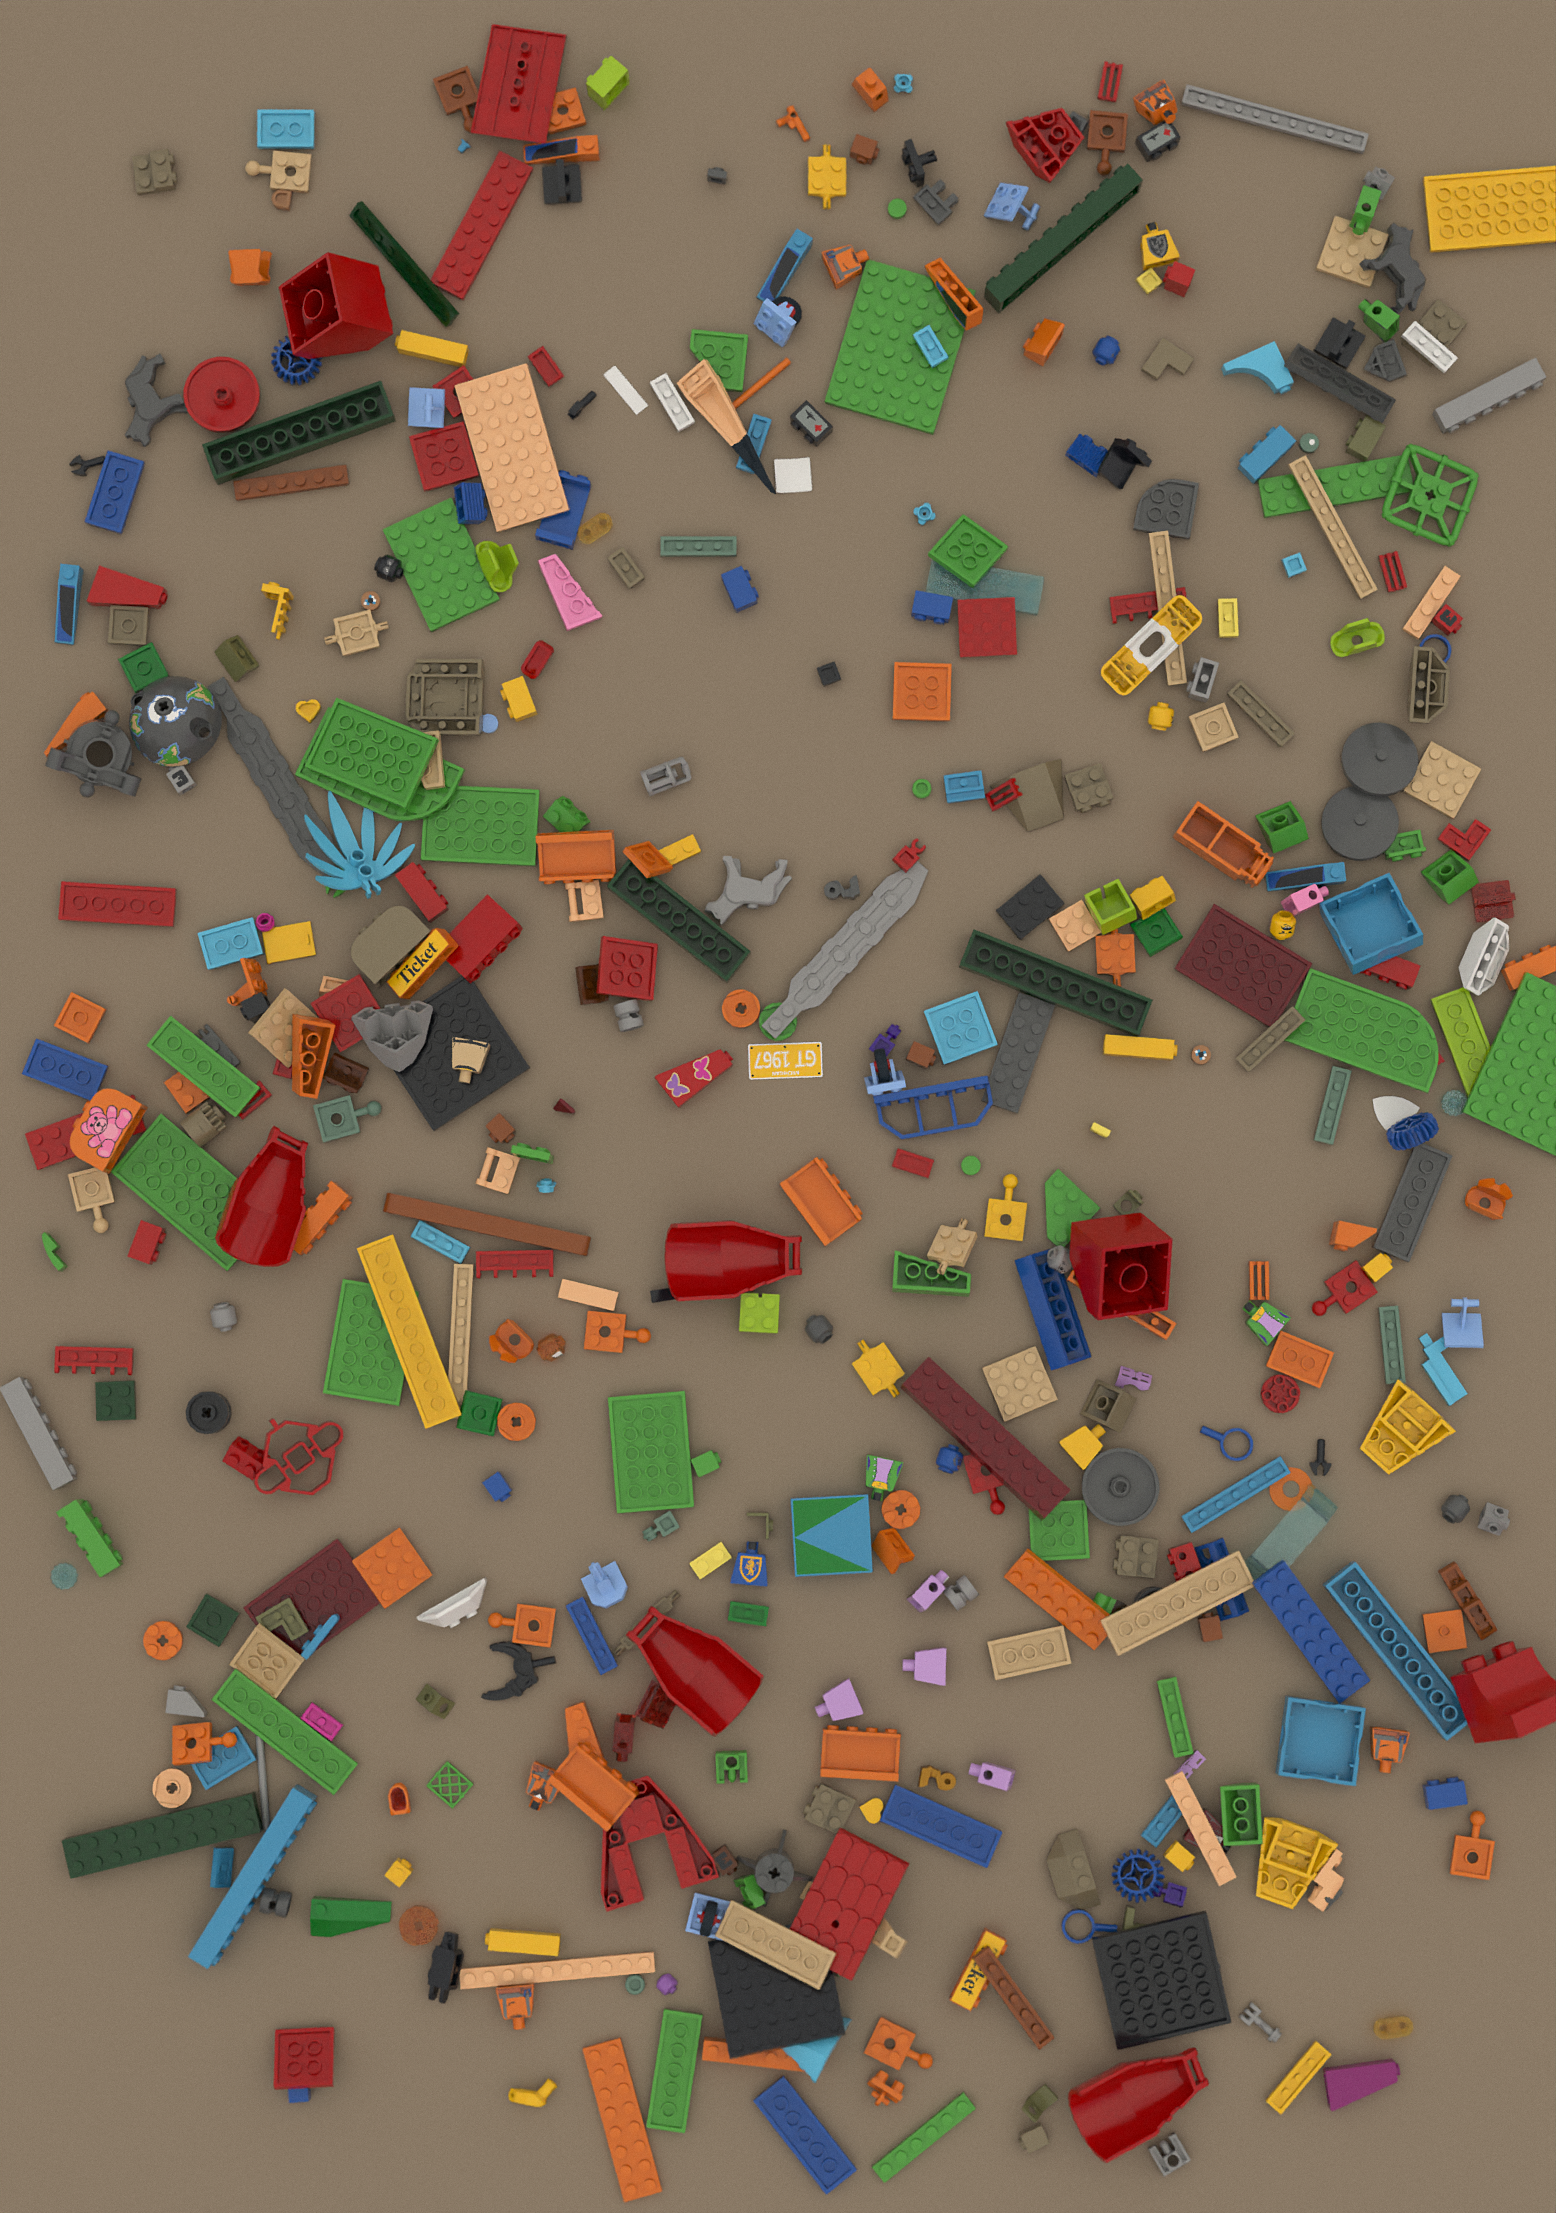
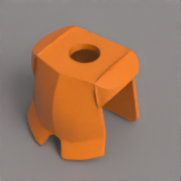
(249, 267)
(1495, 1193)
(501, 1343)

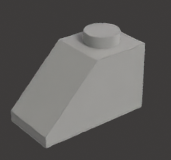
(184, 1703)

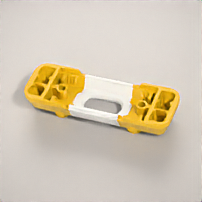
(1129, 666)

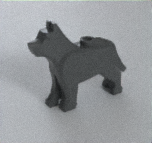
(1399, 267)
(148, 405)

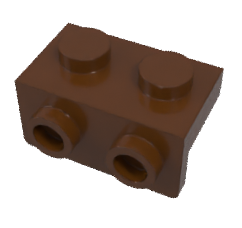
(587, 985)
(346, 1073)

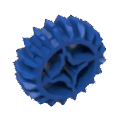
(288, 374)
(1412, 1131)
(1143, 1892)

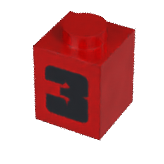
(1447, 620)

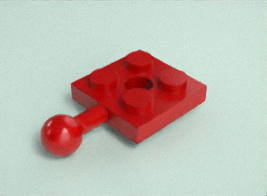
(448, 383)
(1337, 1287)
(982, 1483)

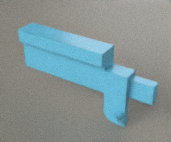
(1440, 1371)

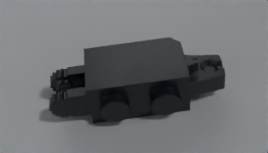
(445, 1967)

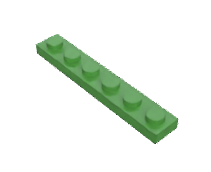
(923, 2137)

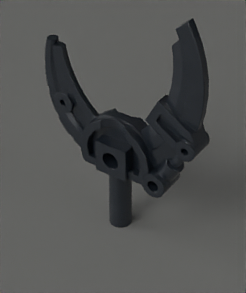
(524, 1668)

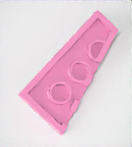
(570, 600)

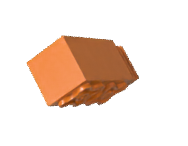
(1223, 845)

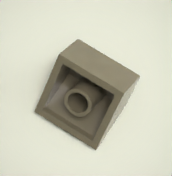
(1108, 1406)

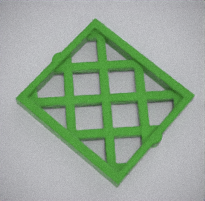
(461, 1794)

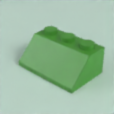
(1241, 1814)

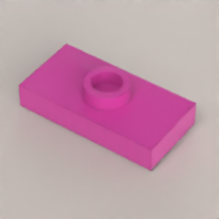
(321, 1721)

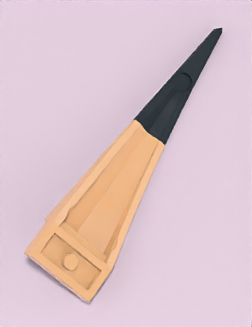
(708, 395)

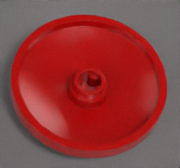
(221, 394)

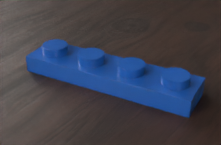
(591, 1635)

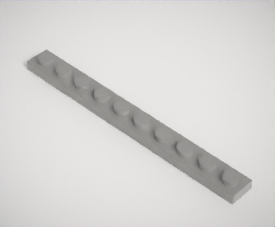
(1274, 119)

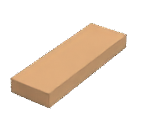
(588, 1294)

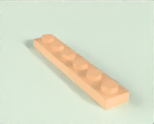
(1200, 1828)

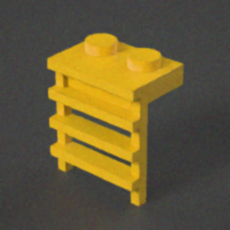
(282, 595)

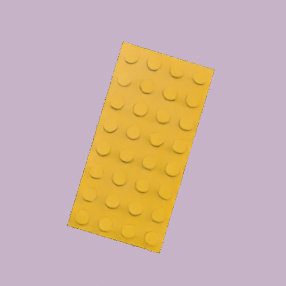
(1491, 208)

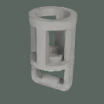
(667, 782)

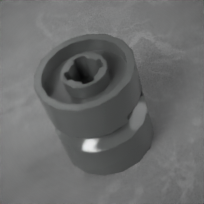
(282, 1904)

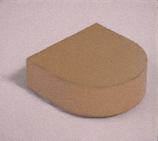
(282, 199)

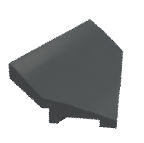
(1386, 362)

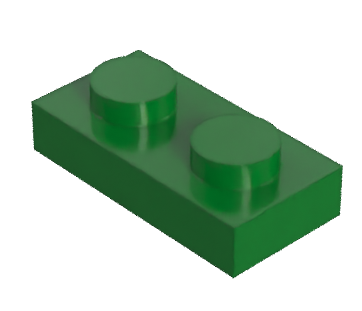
(748, 1613)

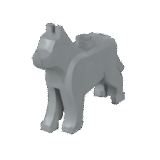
(747, 891)

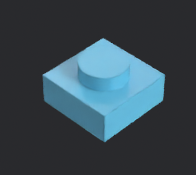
(1294, 565)

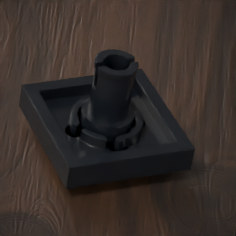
(916, 162)

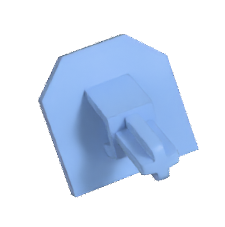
(605, 1584)

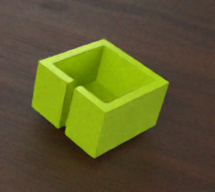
(1113, 910)
(759, 1313)

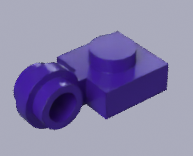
(883, 1042)
(1173, 1894)

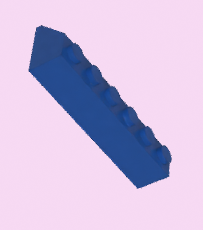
(1052, 1311)

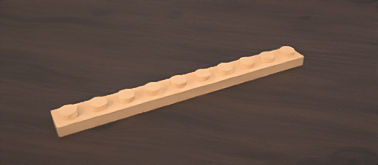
(557, 1970)

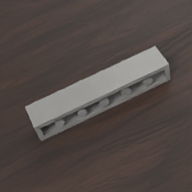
(1489, 395)
(38, 1433)

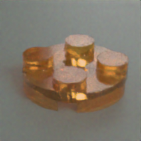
(407, 1928)

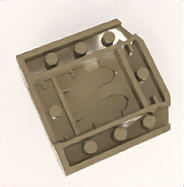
(446, 696)

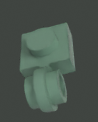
(665, 1524)

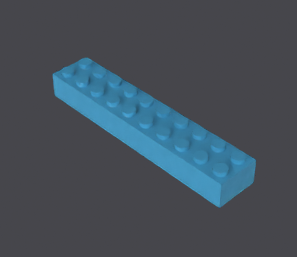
(1397, 1649)
(252, 1876)

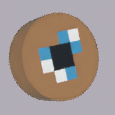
(370, 601)
(1200, 1054)

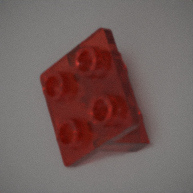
(1492, 901)
(655, 1706)

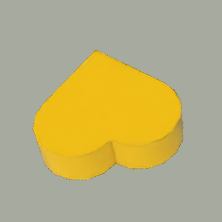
(308, 710)
(872, 1810)

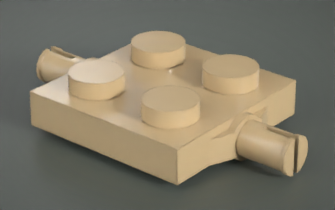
(356, 633)
(952, 1246)

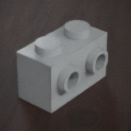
(1202, 683)

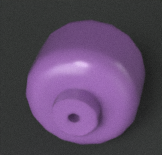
(667, 1984)

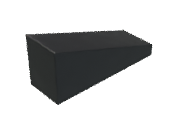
(661, 1295)

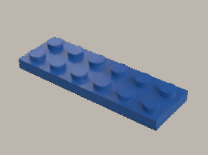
(941, 1826)
(805, 2134)

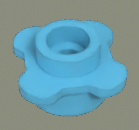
(903, 78)
(919, 513)
(546, 1185)

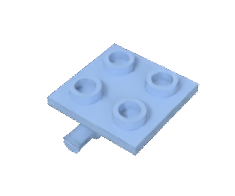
(1008, 202)
(426, 407)
(1463, 1328)

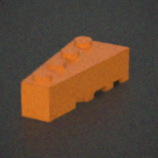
(309, 1053)
(581, 1728)

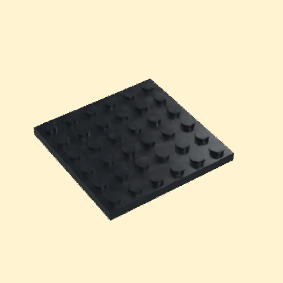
(432, 1081)
(1161, 1980)
(767, 2006)

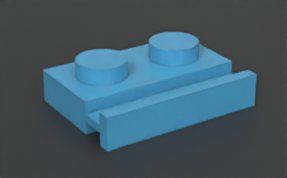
(964, 786)

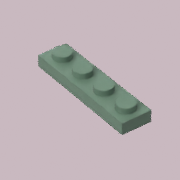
(698, 546)
(1332, 1105)
(1391, 1344)

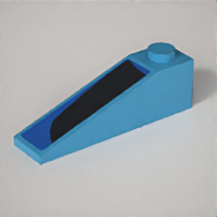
(786, 266)
(68, 603)
(1306, 876)

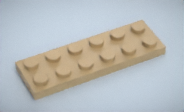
(775, 1944)

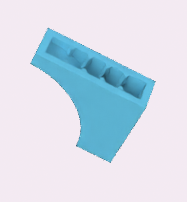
(1265, 364)

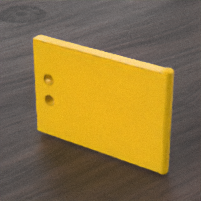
(289, 942)

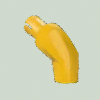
(531, 2097)

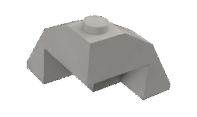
(395, 1031)

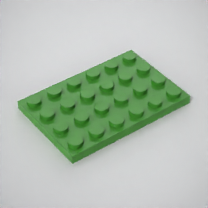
(440, 564)
(371, 753)
(484, 827)
(361, 1351)
(651, 1452)

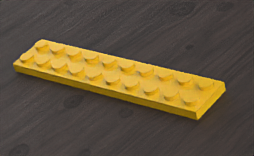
(409, 1331)

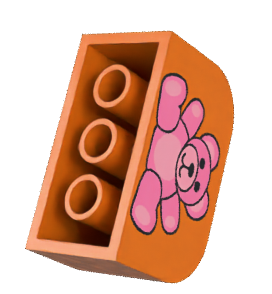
(105, 1128)

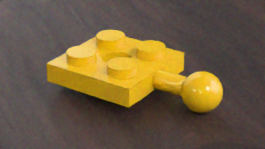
(1014, 1209)

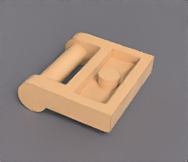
(590, 898)
(504, 1172)

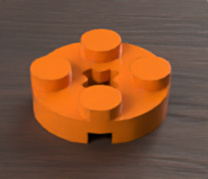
(731, 1003)
(505, 1421)
(894, 1500)
(170, 1649)

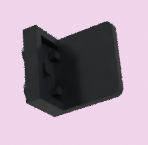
(1121, 461)

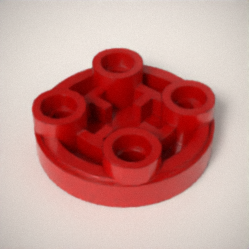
(1280, 1393)

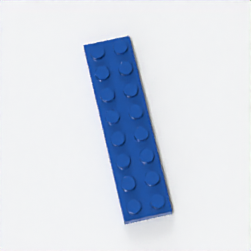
(1311, 1631)

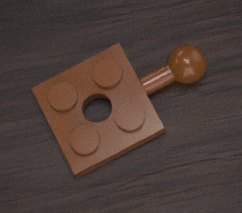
(454, 103)
(1113, 142)

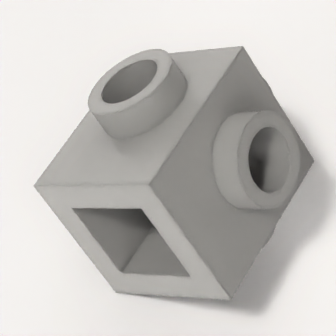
(1379, 180)
(1493, 1519)

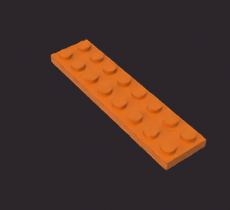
(622, 2119)

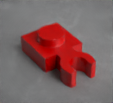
(907, 856)

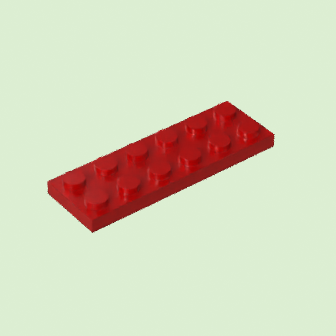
(117, 904)
(52, 1143)

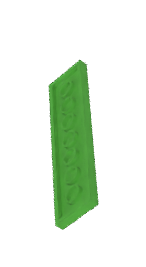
(1341, 483)
(285, 1731)

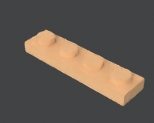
(1431, 602)

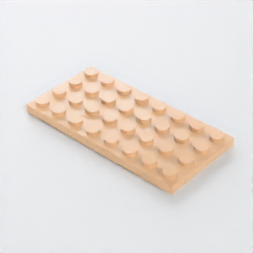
(512, 447)

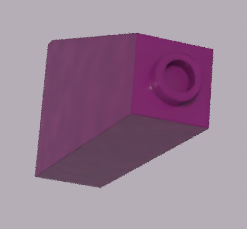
(1354, 2081)

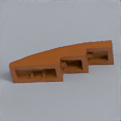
(1467, 1600)

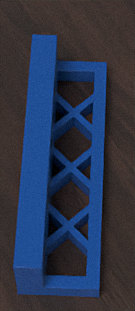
(1217, 1551)

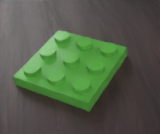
(968, 551)
(1061, 1533)

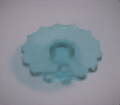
(1453, 1102)
(64, 1576)

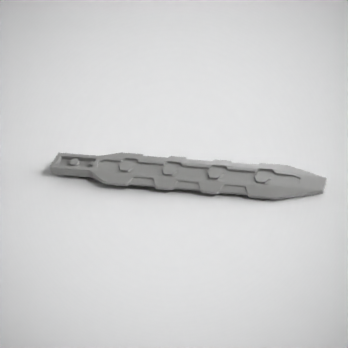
(848, 946)

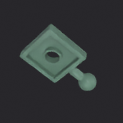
(349, 1123)

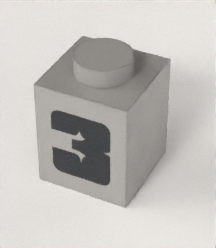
(181, 779)

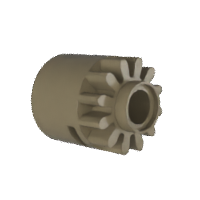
(204, 1123)

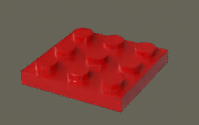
(444, 456)
(987, 627)
(627, 968)
(341, 1005)
(304, 2058)

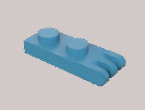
(321, 1632)

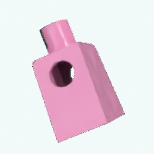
(1304, 899)

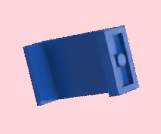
(563, 527)

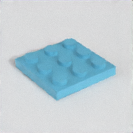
(960, 1028)

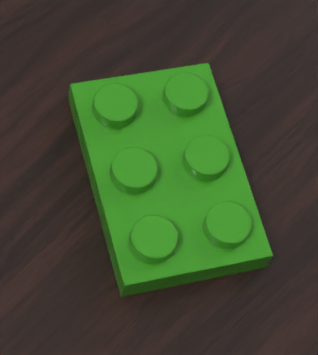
(525, 1151)

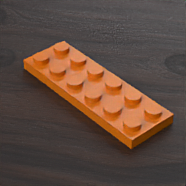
(1058, 1598)

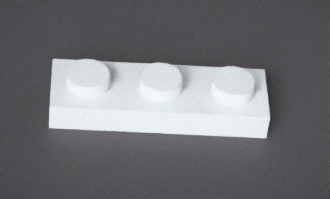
(1429, 347)
(672, 402)

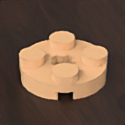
(166, 1778)

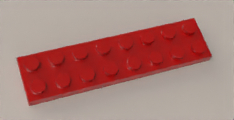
(481, 225)

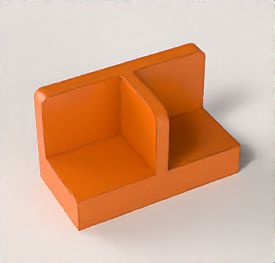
(892, 1549)

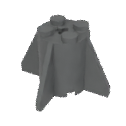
(768, 1861)

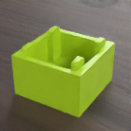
(607, 82)

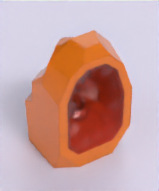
(399, 1799)

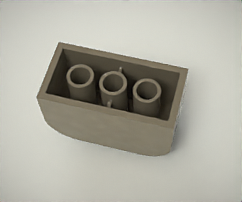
(387, 943)

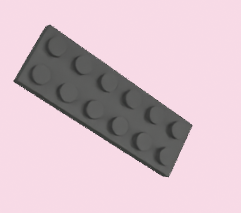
(1340, 383)
(1018, 1052)
(1412, 1202)

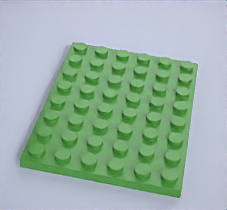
(879, 362)
(1519, 1072)

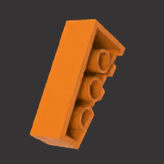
(318, 1217)

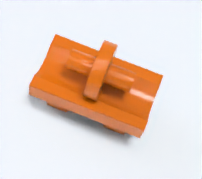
(892, 2093)

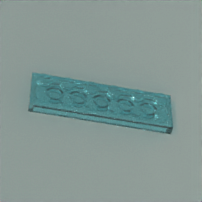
(995, 584)

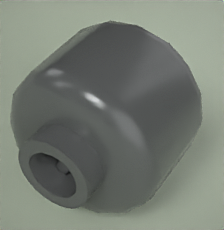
(819, 1329)
(1455, 1508)

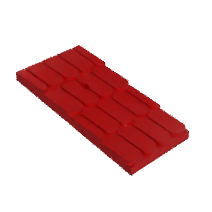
(514, 99)
(855, 1890)

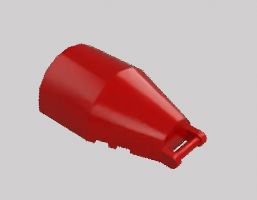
(266, 1204)
(725, 1259)
(697, 1671)
(1133, 2101)

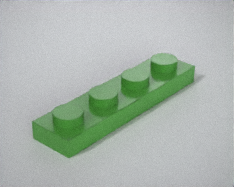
(1175, 1717)

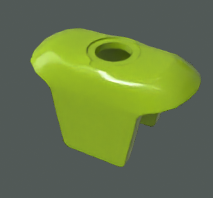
(497, 564)
(1370, 632)

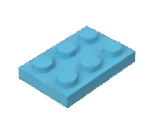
(285, 129)
(230, 943)

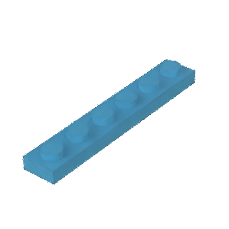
(1235, 1494)

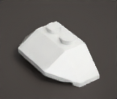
(1484, 956)
(456, 1607)

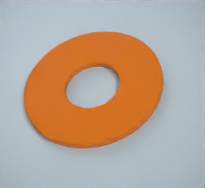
(1276, 1488)

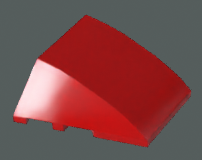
(1045, 141)

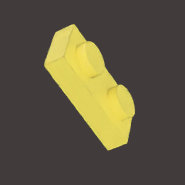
(1227, 618)
(710, 1560)

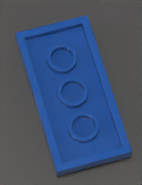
(114, 492)
(64, 1069)

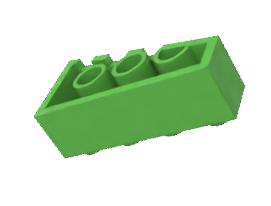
(921, 1277)
(91, 1536)

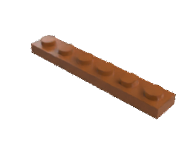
(291, 482)
(1013, 1997)

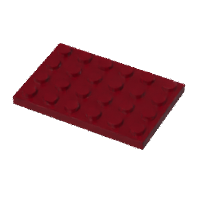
(1243, 966)
(319, 1589)

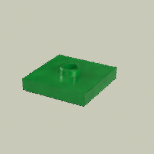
(143, 667)
(1156, 932)
(479, 1413)

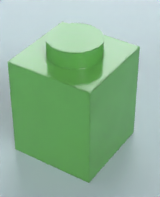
(706, 1463)

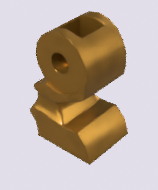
(944, 1780)

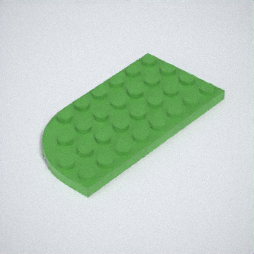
(1366, 1031)
(179, 1184)

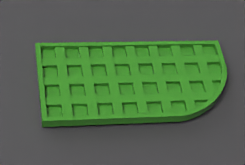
(423, 802)

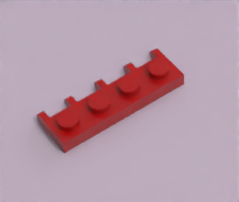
(1136, 603)
(514, 1261)
(94, 1358)

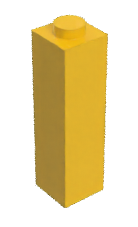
(432, 348)
(1139, 1047)
(523, 1941)

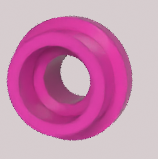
(265, 917)

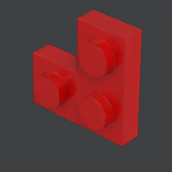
(1467, 843)

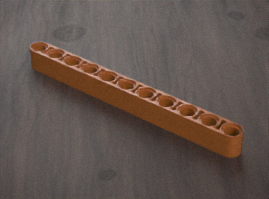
(486, 1224)

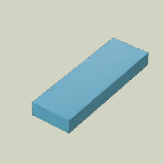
(440, 1241)

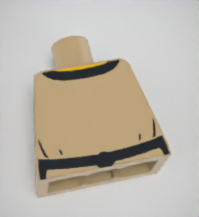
(468, 1057)

